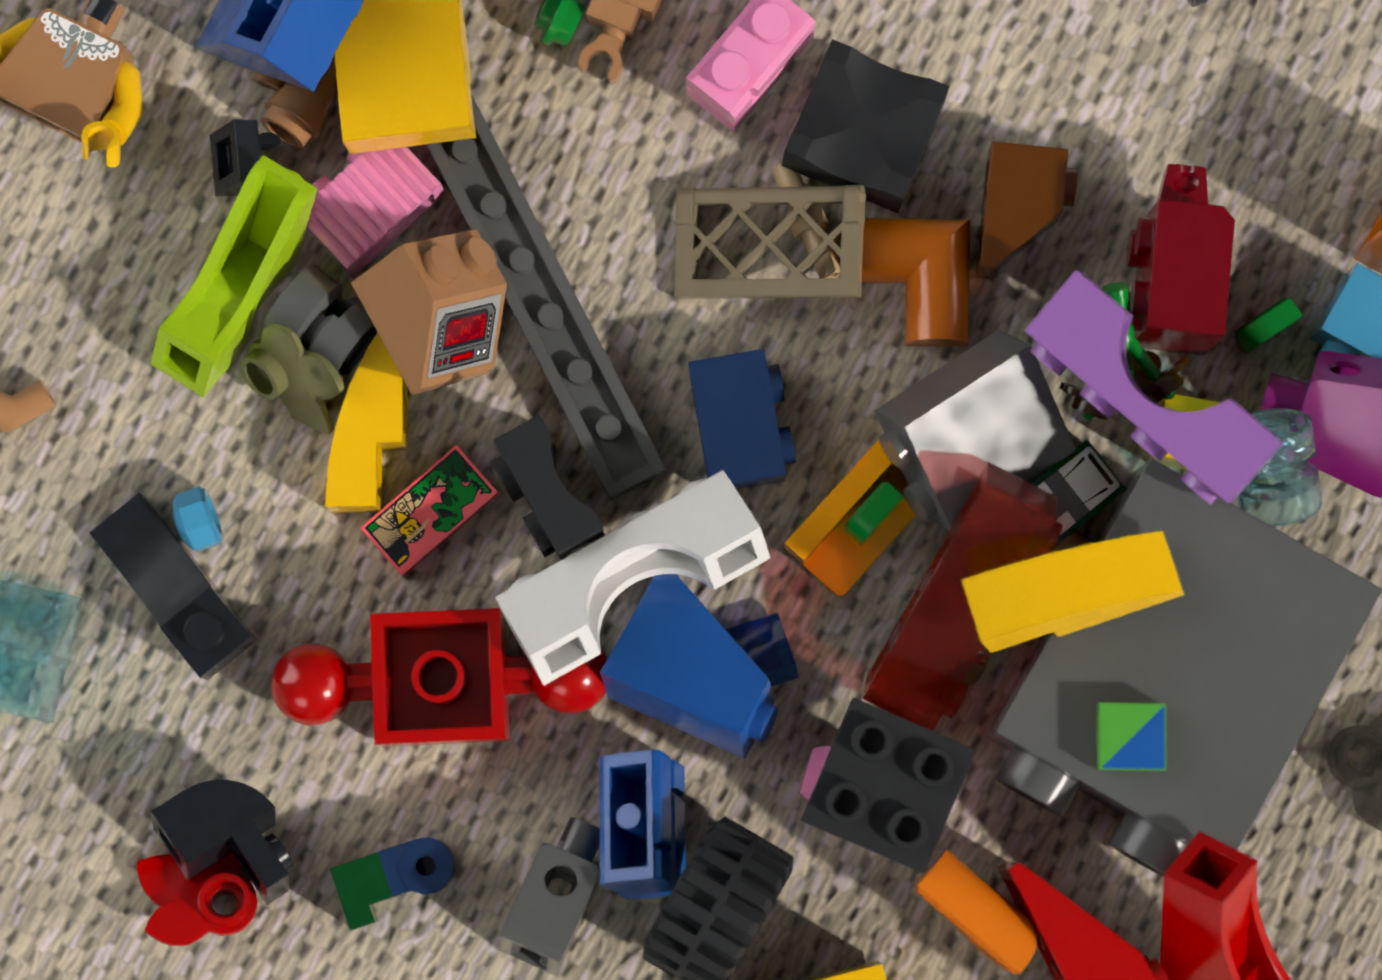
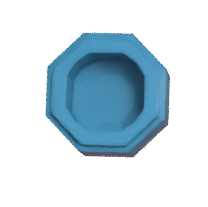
(197, 519)

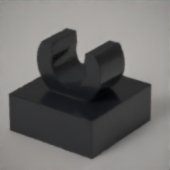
(235, 152)

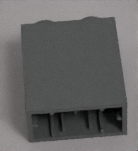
(1229, 658)

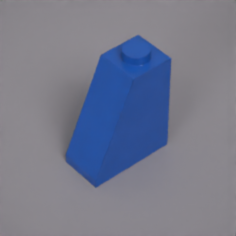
(689, 671)

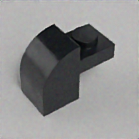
(221, 820)

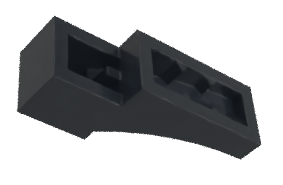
(173, 587)

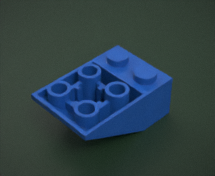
(279, 36)

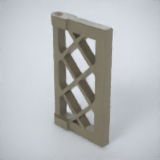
(797, 283)

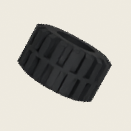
(717, 904)

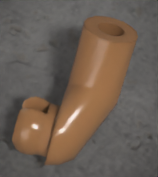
(24, 406)

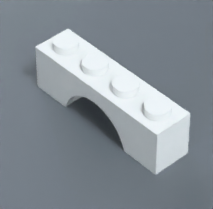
(695, 534)

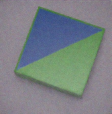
(1131, 736)

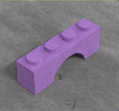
(1088, 334)

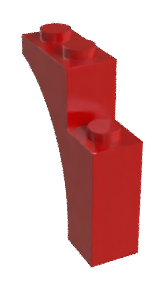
(1214, 917)

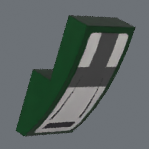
(1082, 487)

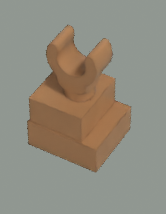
(618, 22)

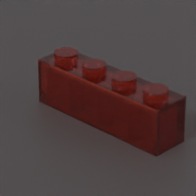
(936, 637)

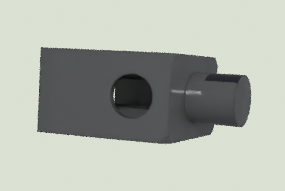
(543, 923)

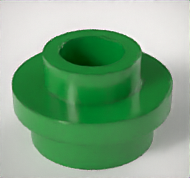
(559, 20)

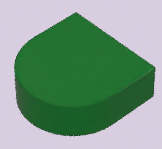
(1267, 325)
(873, 512)

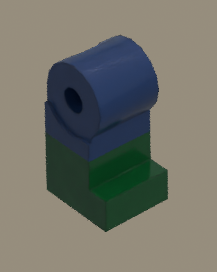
(414, 866)

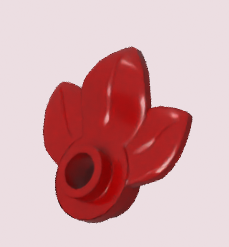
(187, 906)

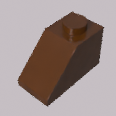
(1020, 200)

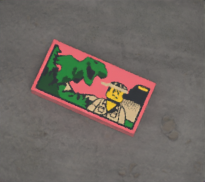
(429, 511)

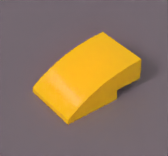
(404, 76)

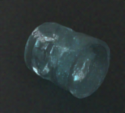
(1288, 484)

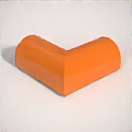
(935, 268)
(978, 912)

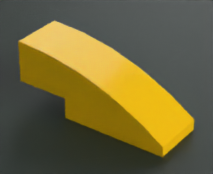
(369, 422)
(1071, 589)

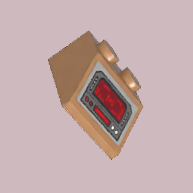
(437, 308)

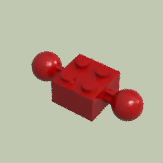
(428, 679)

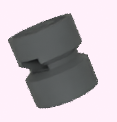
(323, 319)

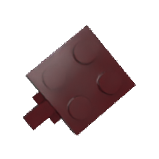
(1181, 266)

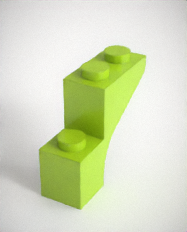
(242, 270)

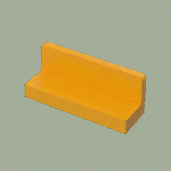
(821, 539)

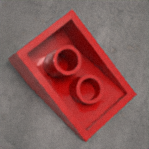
(1072, 939)

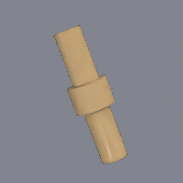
(828, 265)

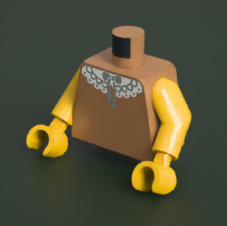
(74, 77)

